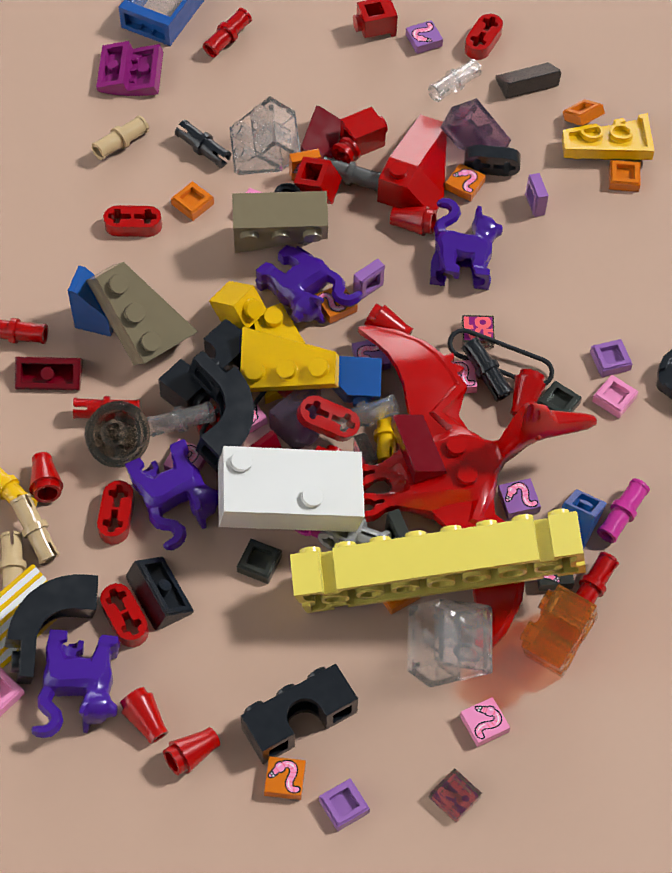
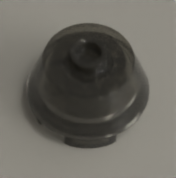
(117, 433)

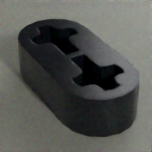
(493, 160)

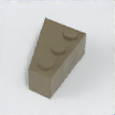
(278, 219)
(138, 314)

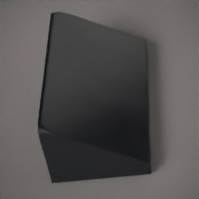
(528, 79)
(158, 592)

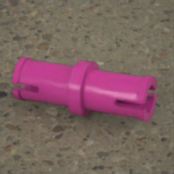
(623, 510)

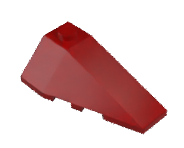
(416, 167)

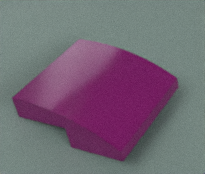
(129, 69)

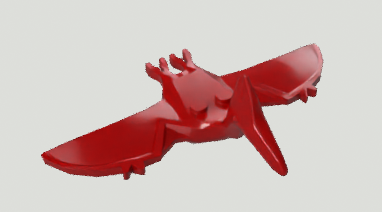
(471, 462)

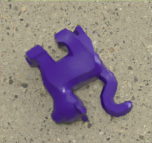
(463, 250)
(300, 283)
(171, 488)
(77, 676)

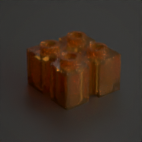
(560, 629)

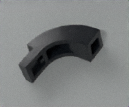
(234, 405)
(54, 599)

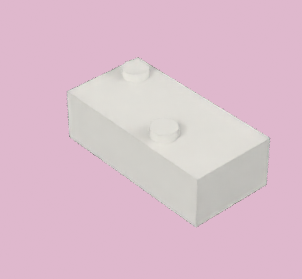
(290, 489)

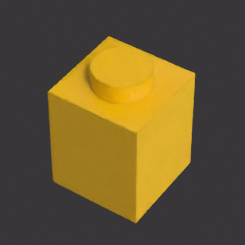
(238, 304)

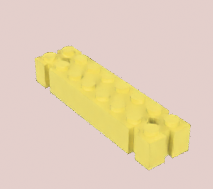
(438, 561)

